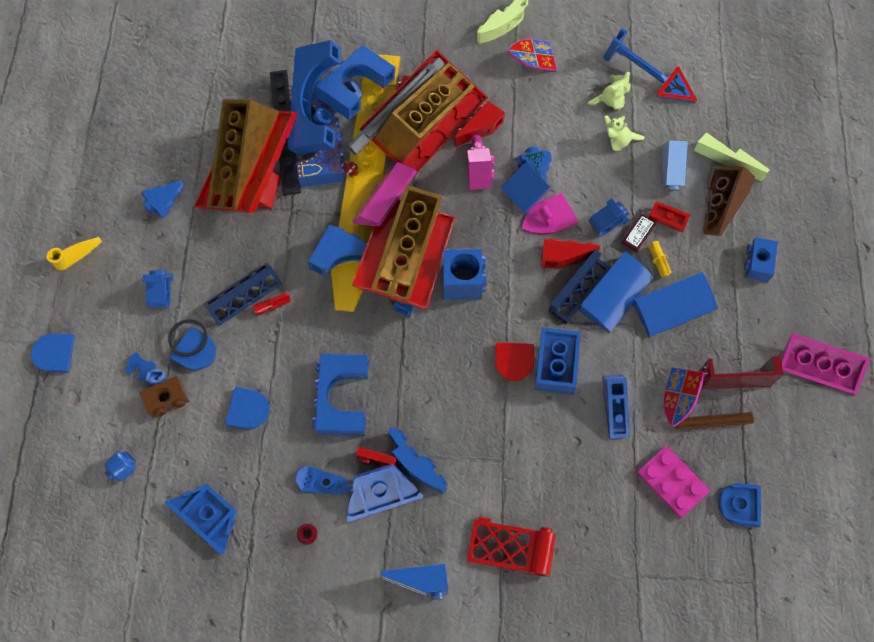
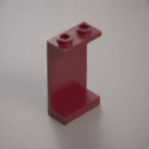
(769, 375)

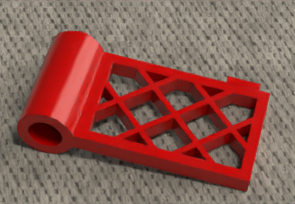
(539, 551)

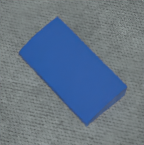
(616, 292)
(675, 304)

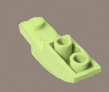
(502, 22)

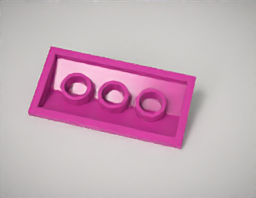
(384, 195)
(824, 363)

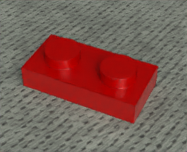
(669, 216)
(367, 457)

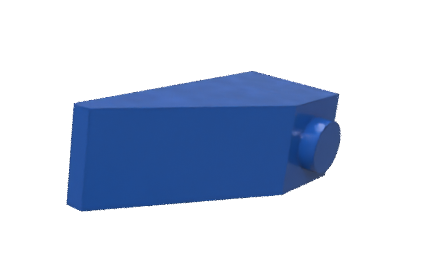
(616, 405)

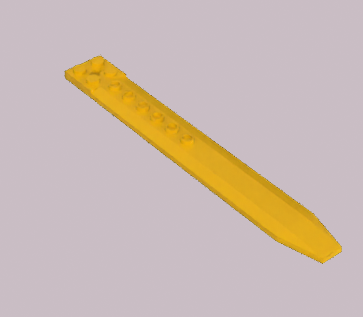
(357, 189)

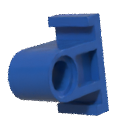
(609, 217)
(158, 288)

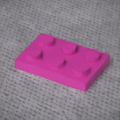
(673, 482)

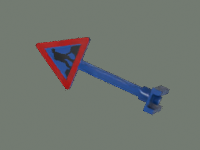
(674, 87)

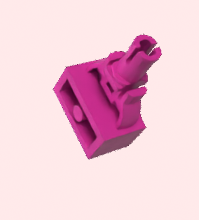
(479, 165)

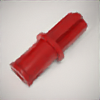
(271, 303)

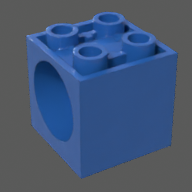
(463, 259)

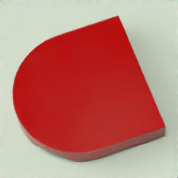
(514, 360)

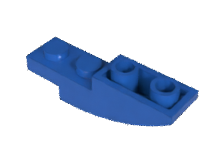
(421, 468)

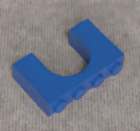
(361, 63)
(331, 370)

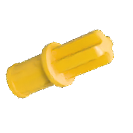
(659, 259)

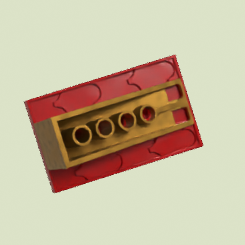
(428, 116)
(244, 156)
(406, 250)

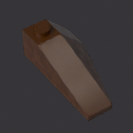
(727, 192)

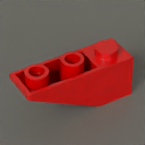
(483, 123)
(560, 254)

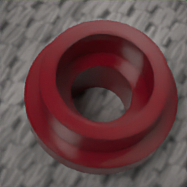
(350, 168)
(302, 529)

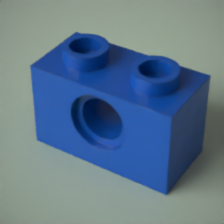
(767, 251)

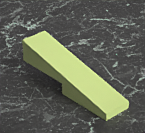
(719, 152)

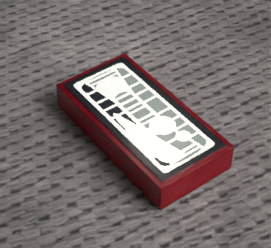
(639, 232)

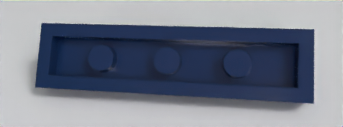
(576, 280)
(240, 287)

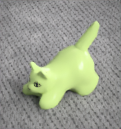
(614, 93)
(619, 133)

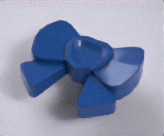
(136, 361)

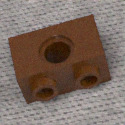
(153, 397)

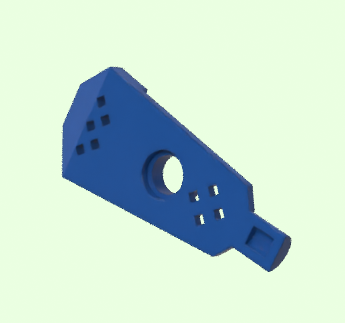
(316, 481)

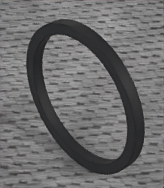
(183, 322)

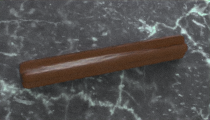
(716, 420)

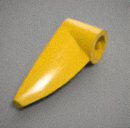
(65, 258)

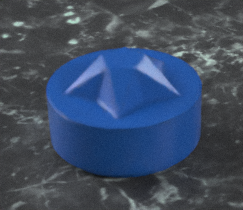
(323, 117)
(155, 376)

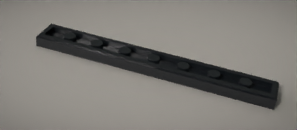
(287, 159)

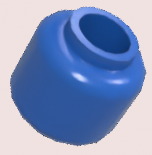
(120, 466)

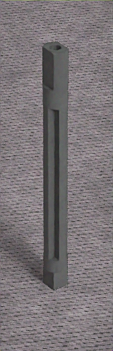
(378, 122)

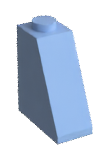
(674, 164)

